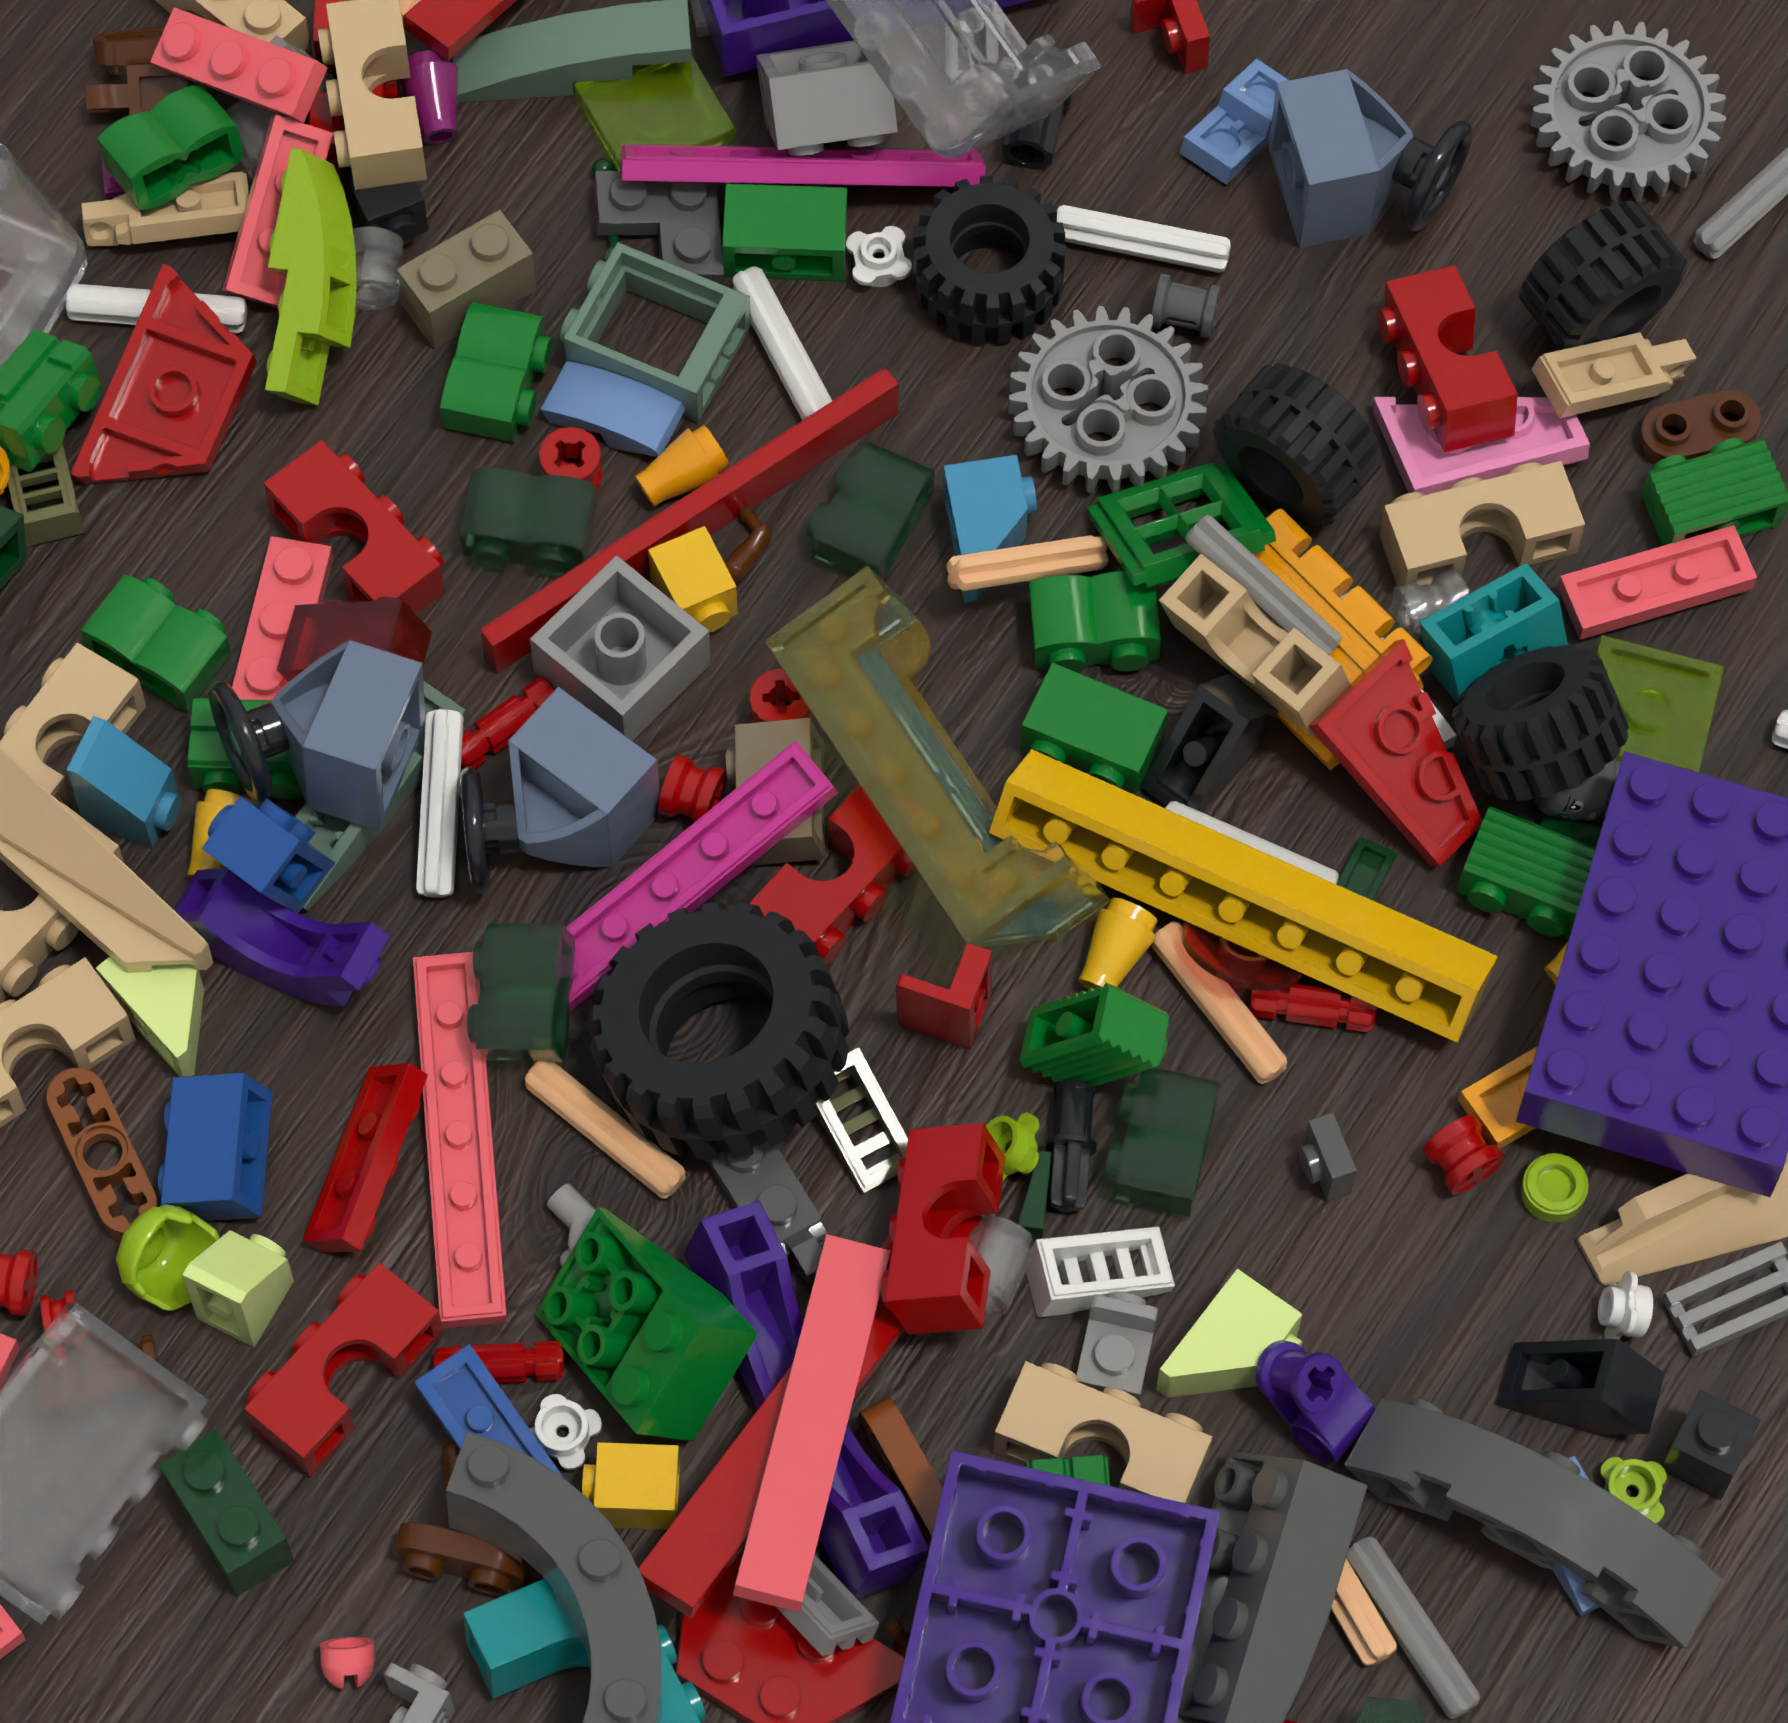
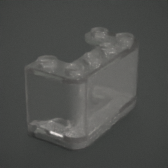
(963, 67)
(75, 1444)

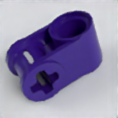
(1313, 1398)

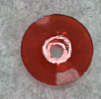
(1235, 963)

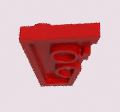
(1394, 751)

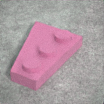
(1427, 469)

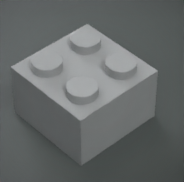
(824, 98)
(621, 649)

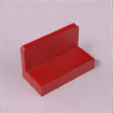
(947, 1013)

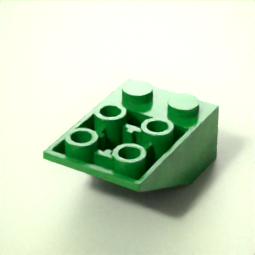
(645, 1329)

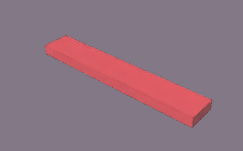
(459, 1145)
(812, 1424)

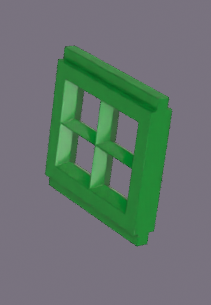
(1131, 543)

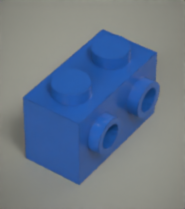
(268, 851)
(216, 1146)

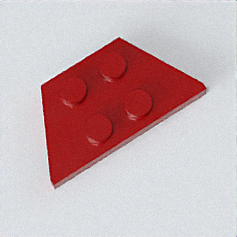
(168, 392)
(767, 1672)

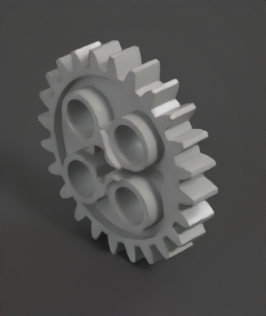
(1627, 111)
(1107, 399)

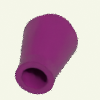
(435, 93)

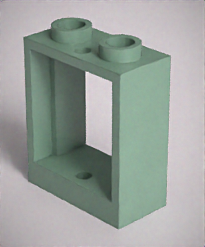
(676, 288)

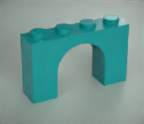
(533, 1637)

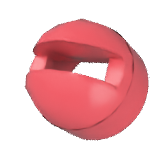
(347, 1657)

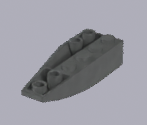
(1267, 1586)

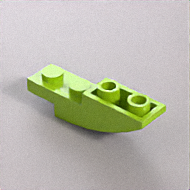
(318, 256)

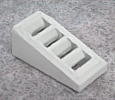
(1056, 1299)

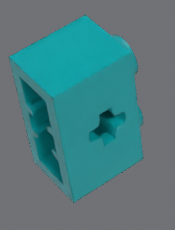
(1490, 627)

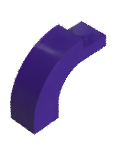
(279, 945)

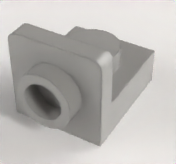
(1117, 1343)
(425, 1692)

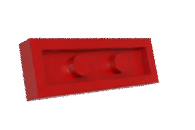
(365, 1158)

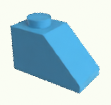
(987, 507)
(122, 785)

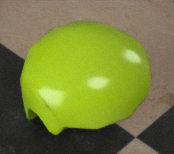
(159, 1250)

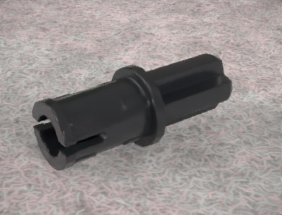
(1071, 1145)

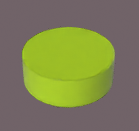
(1554, 1188)

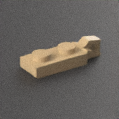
(200, 210)
(1610, 372)

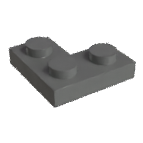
(677, 212)

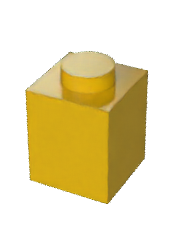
(695, 578)
(634, 1484)

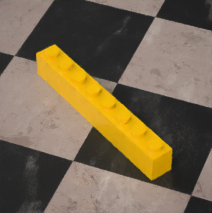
(1246, 895)

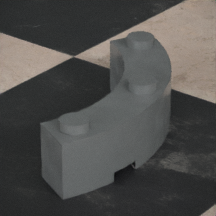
(1539, 1511)
(577, 1551)

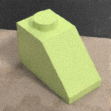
(162, 1007)
(239, 1284)
(1228, 1340)

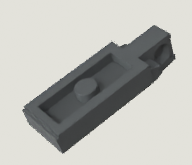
(791, 1212)

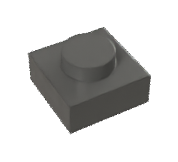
(1327, 1158)

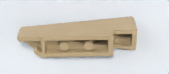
(88, 880)
(1684, 1225)

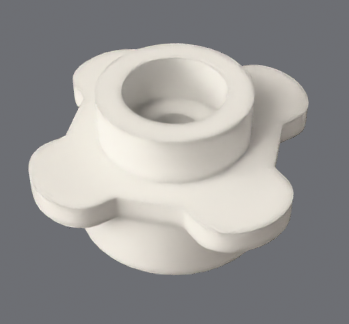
(879, 271)
(1625, 1308)
(582, 1425)

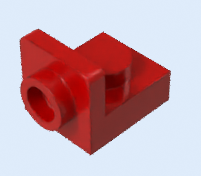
(1180, 26)

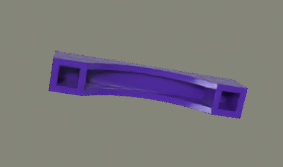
(866, 1518)

